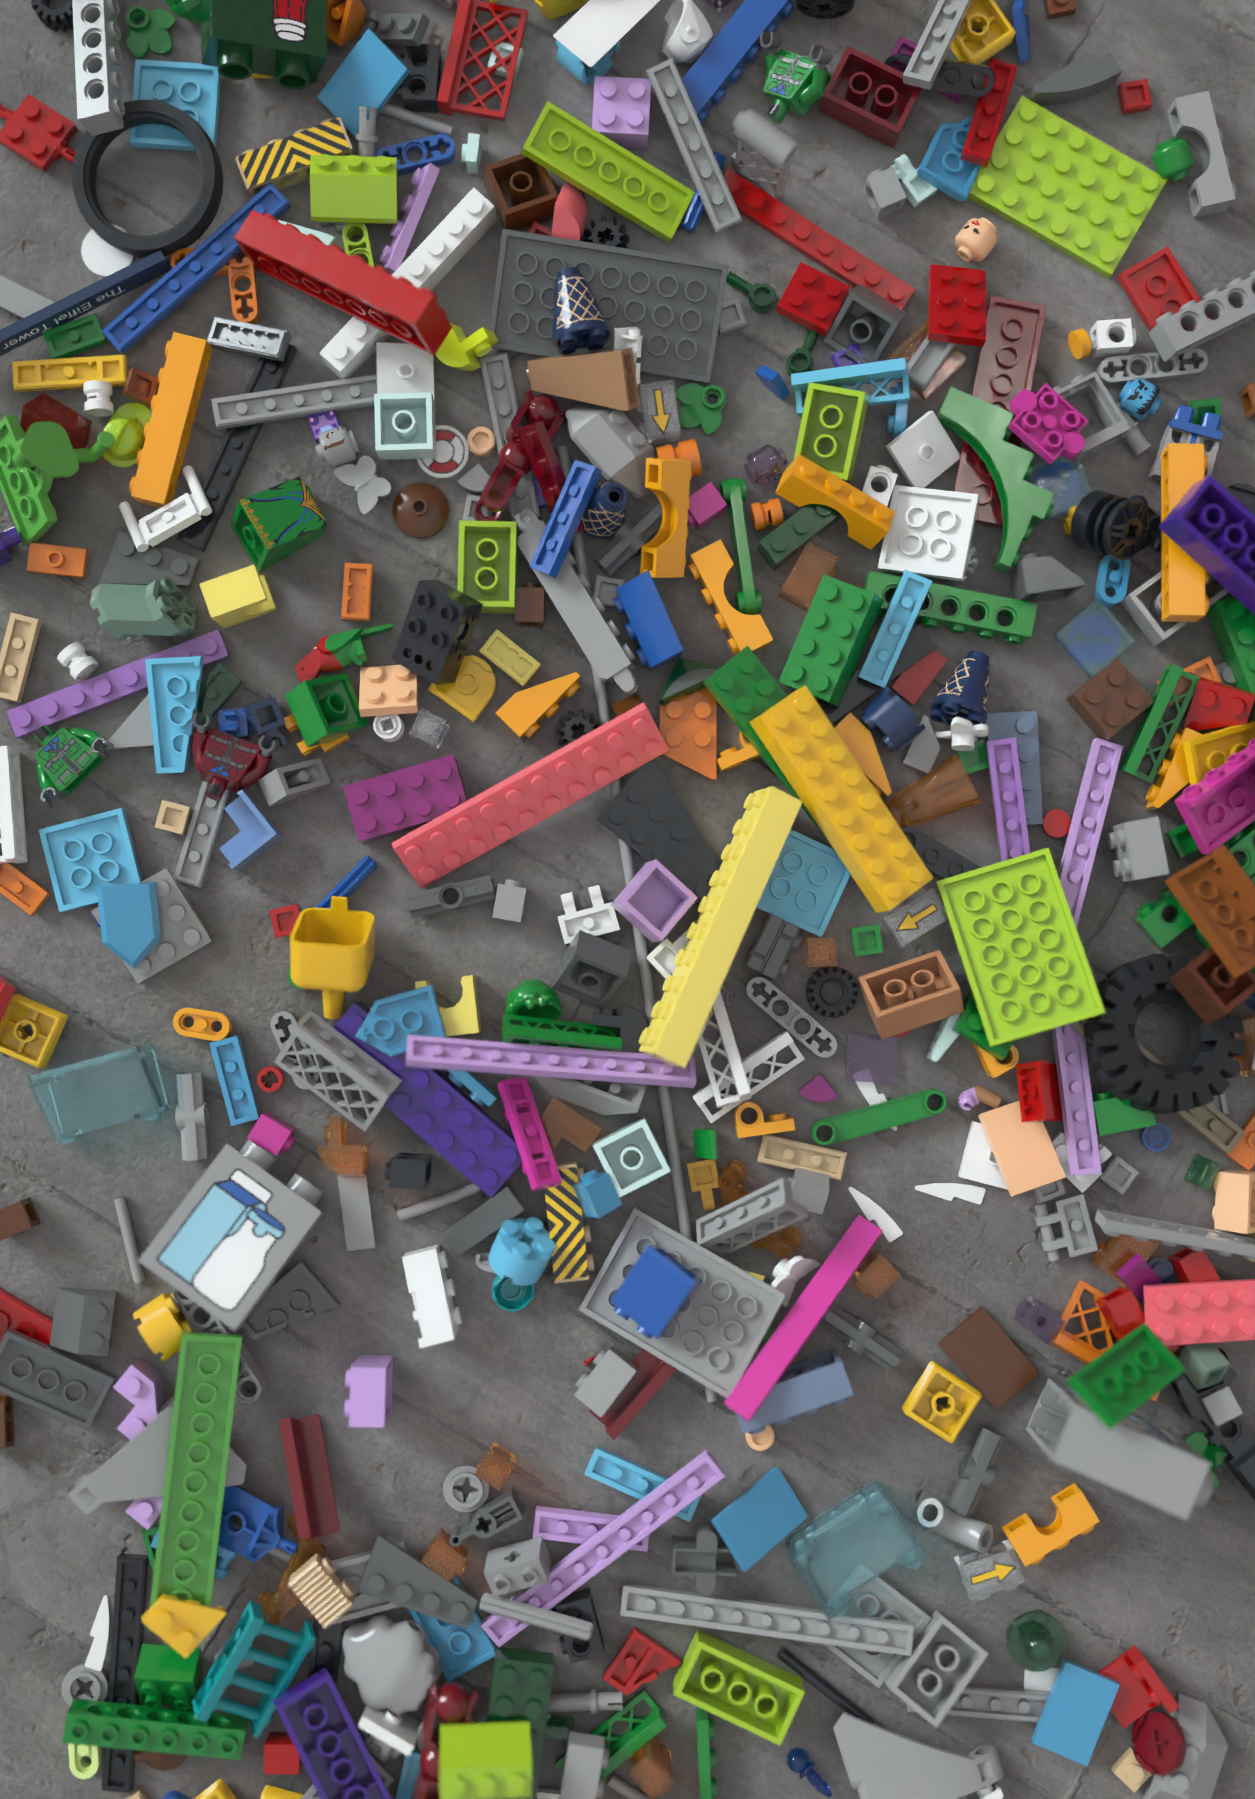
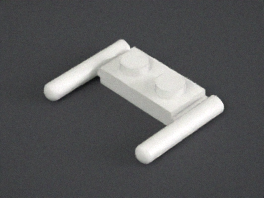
(169, 518)

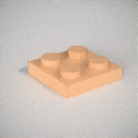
(387, 691)

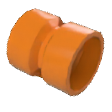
(685, 450)

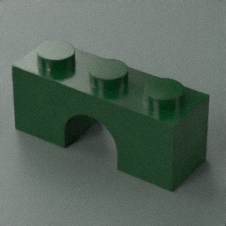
(795, 532)

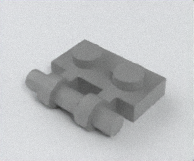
(1074, 1224)

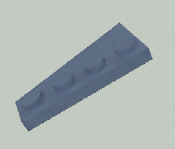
(1025, 729)

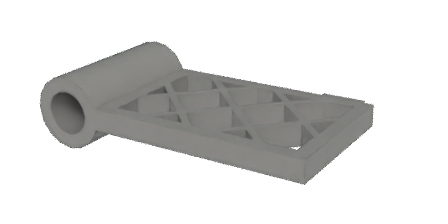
(762, 153)

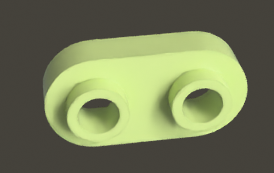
(78, 1766)

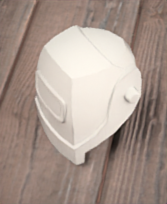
(686, 33)

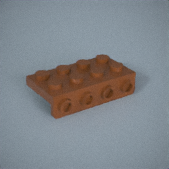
(1221, 905)

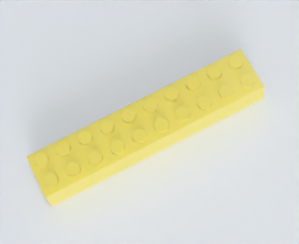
(719, 926)

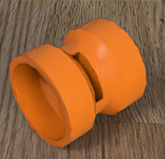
(760, 515)

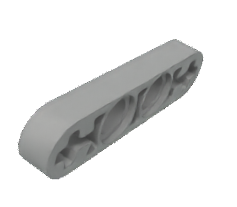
(1152, 372)
(794, 1013)

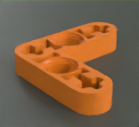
(235, 271)

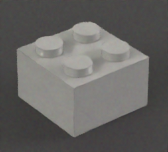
(1137, 850)

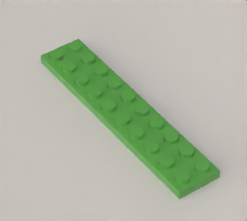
(196, 1467)

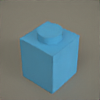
(596, 1194)

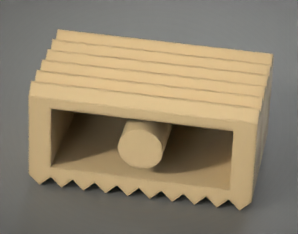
(322, 1590)

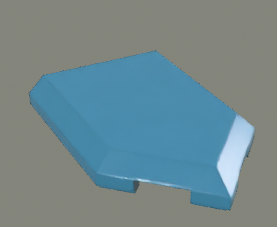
(942, 161)
(129, 919)
(399, 1016)

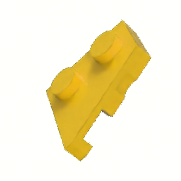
(182, 1622)

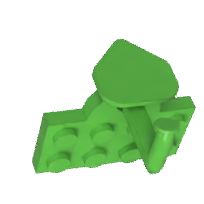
(30, 465)

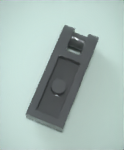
(397, 28)

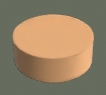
(481, 441)
(761, 1440)

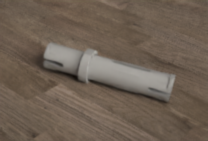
(586, 1701)

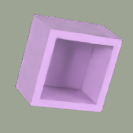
(622, 110)
(654, 901)
(370, 1391)

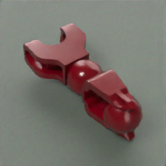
(513, 456)
(451, 1705)

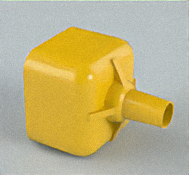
(332, 952)

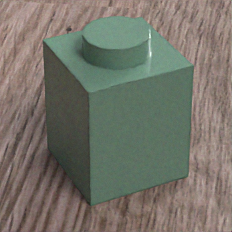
(1203, 1364)

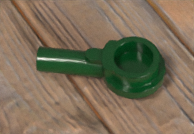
(761, 296)
(801, 359)

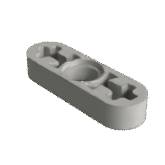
(279, 1033)

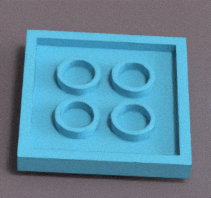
(184, 85)
(96, 855)
(805, 884)

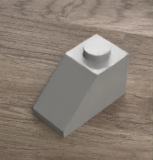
(294, 781)

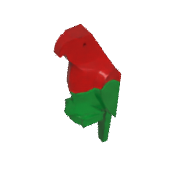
(337, 652)

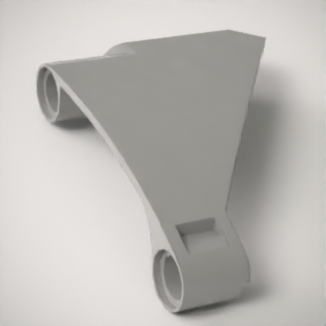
(139, 1468)
(901, 1768)

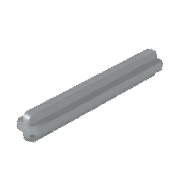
(536, 1616)

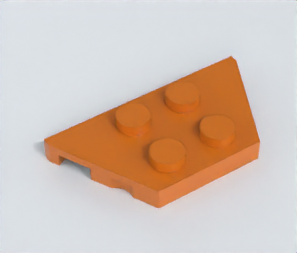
(690, 731)

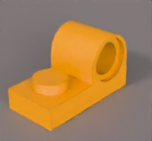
(732, 758)
(992, 1066)
(776, 1123)

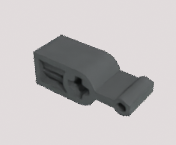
(501, 1510)

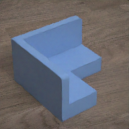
(256, 832)

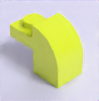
(462, 351)

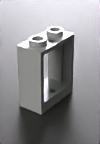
(1105, 408)

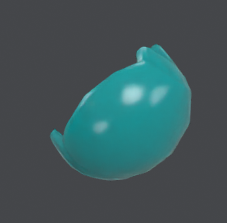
(511, 1296)

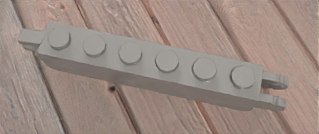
(581, 611)

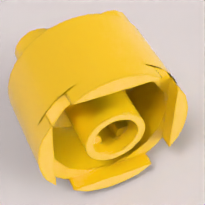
(163, 1325)

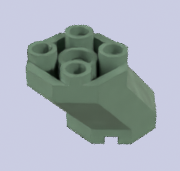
(144, 609)

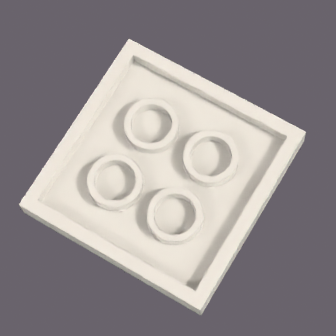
(929, 532)

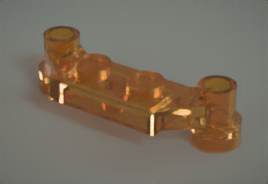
(731, 1190)
(277, 1605)

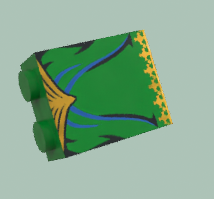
(278, 522)

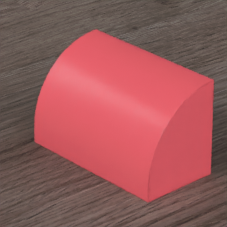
(570, 213)

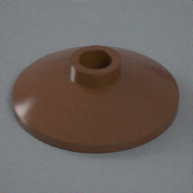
(423, 523)

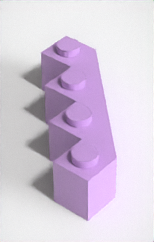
(143, 1388)

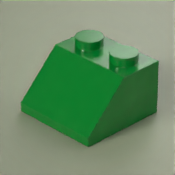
(325, 709)

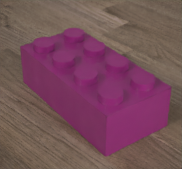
(405, 798)

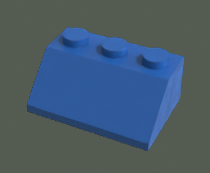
(648, 622)

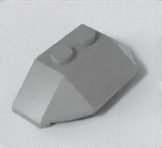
(611, 444)
(597, 1096)
(1203, 1757)

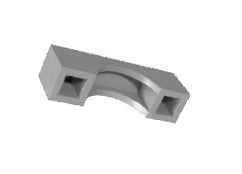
(1194, 120)

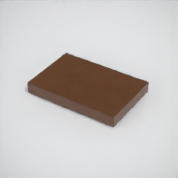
(988, 1358)

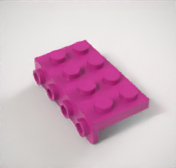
(1221, 801)

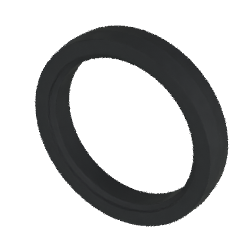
(206, 204)

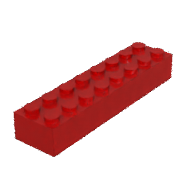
(344, 281)

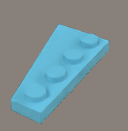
(173, 702)

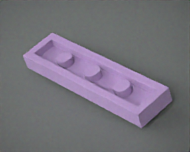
(412, 210)
(573, 1525)

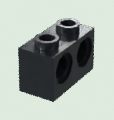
(425, 78)
(409, 1171)
(595, 1646)

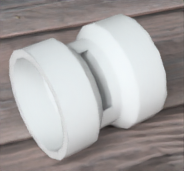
(98, 398)
(78, 661)
(389, 731)

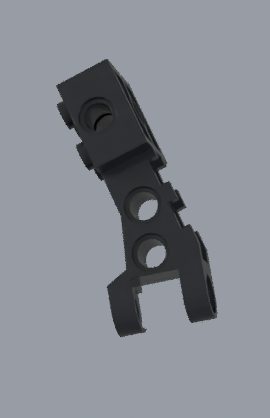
(1238, 1444)

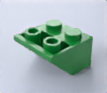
(168, 1677)

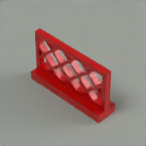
(458, 60)

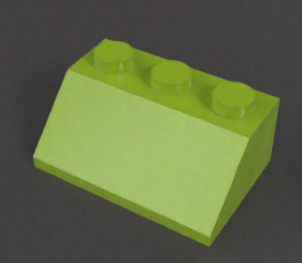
(353, 189)
(485, 1760)

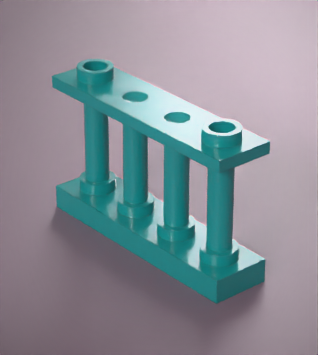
(238, 1649)

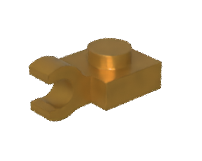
(703, 1178)

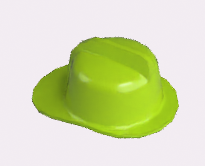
(128, 429)

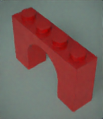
(1122, 1308)

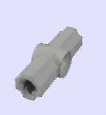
(192, 1116)

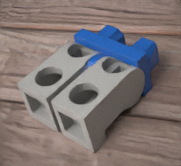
(1182, 431)

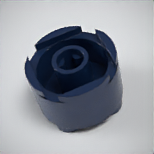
(892, 720)

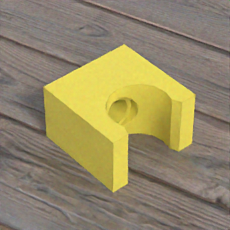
(238, 596)
(465, 1015)

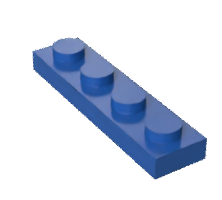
(565, 518)

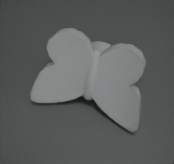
(365, 482)

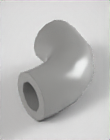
(954, 1526)

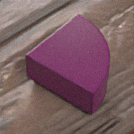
(817, 1090)

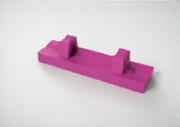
(529, 1133)

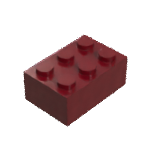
(869, 97)

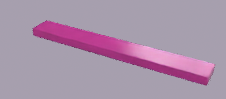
(803, 1318)

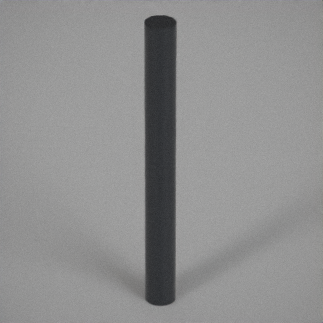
(822, 1686)

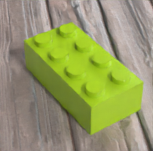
(738, 1687)

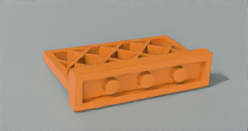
(1071, 1343)

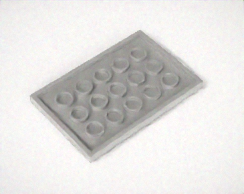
(718, 1324)

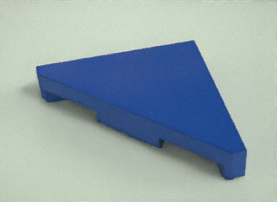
(1022, 29)

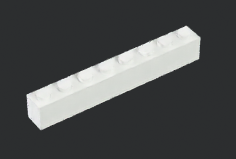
(423, 269)

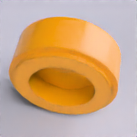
(1079, 343)

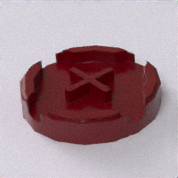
(1158, 1743)

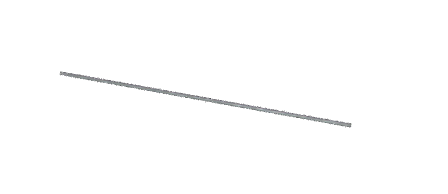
(639, 938)

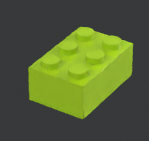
(832, 428)
(489, 564)

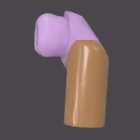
(977, 1095)

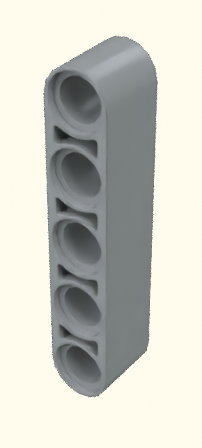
(249, 1368)

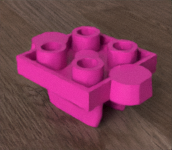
(1047, 423)

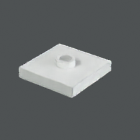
(403, 369)
(923, 451)
(978, 1159)
(392, 1728)

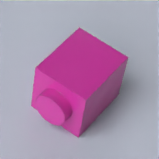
(705, 506)
(272, 1134)

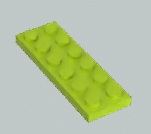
(607, 172)

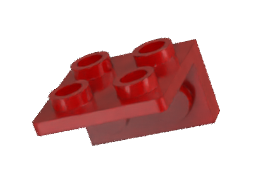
(1038, 1092)
(1138, 1689)

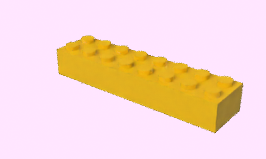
(841, 800)

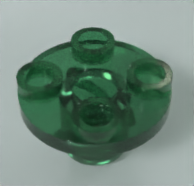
(1036, 1641)

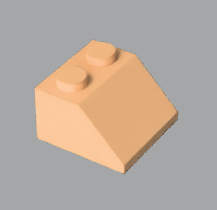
(1234, 1201)

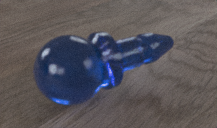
(799, 1762)

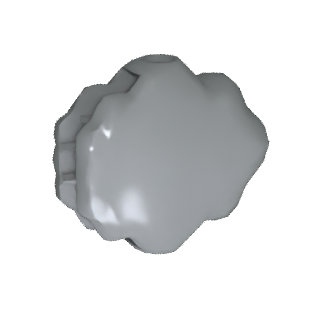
(390, 1663)

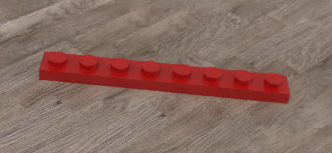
(815, 241)

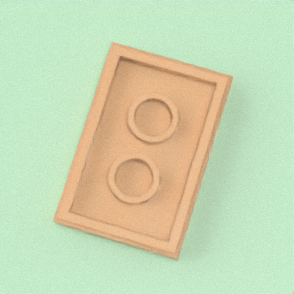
(1021, 1149)

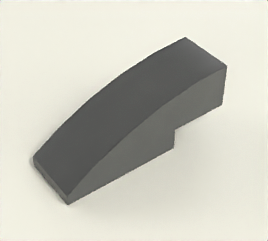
(1076, 82)
(482, 1220)

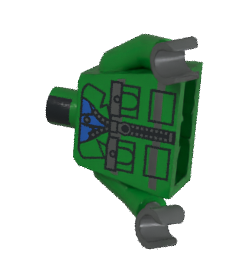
(793, 79)
(67, 759)

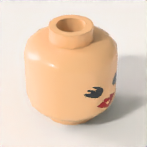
(976, 240)

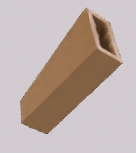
(590, 377)

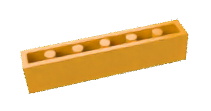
(171, 420)
(1181, 576)

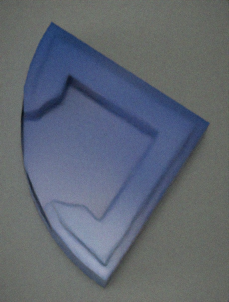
(773, 381)

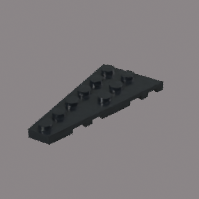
(658, 827)

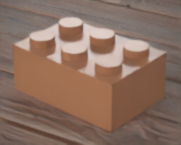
(911, 994)

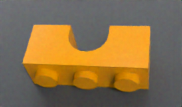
(1072, 1518)

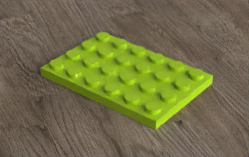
(1066, 187)
(1020, 947)

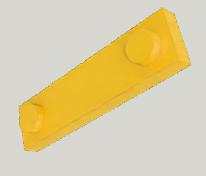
(68, 372)

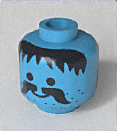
(1140, 399)

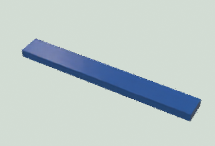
(189, 273)

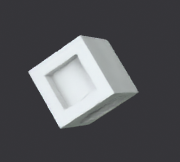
(1101, 343)
(883, 475)

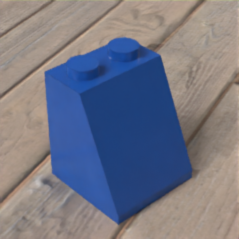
(655, 1291)

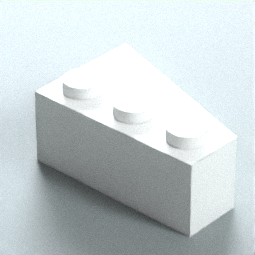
(432, 1295)

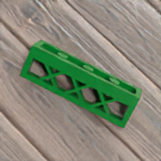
(1153, 716)
(559, 1038)
(634, 1738)

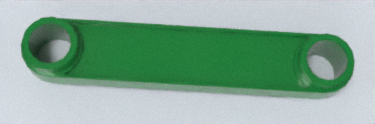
(747, 599)
(878, 1116)

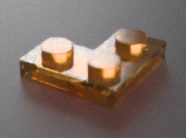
(563, 1121)

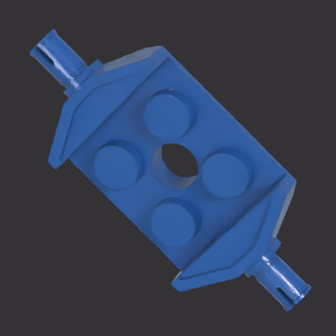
(261, 1525)

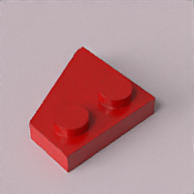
(1218, 706)
(638, 1662)

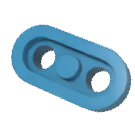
(897, 421)
(1112, 580)

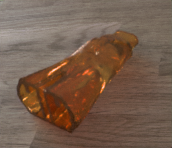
(936, 794)

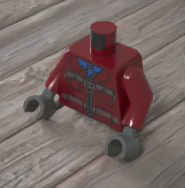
(228, 760)

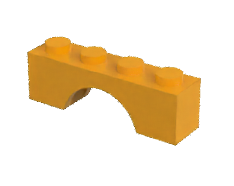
(810, 484)
(666, 551)
(712, 567)

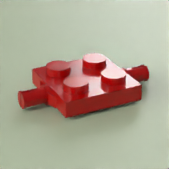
(37, 133)

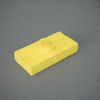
(510, 658)

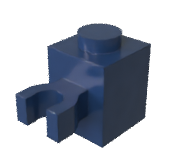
(265, 718)

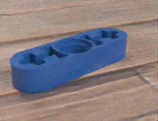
(420, 144)

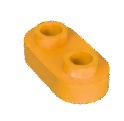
(203, 1024)

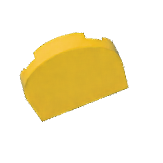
(471, 689)

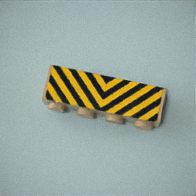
(288, 159)
(568, 1228)

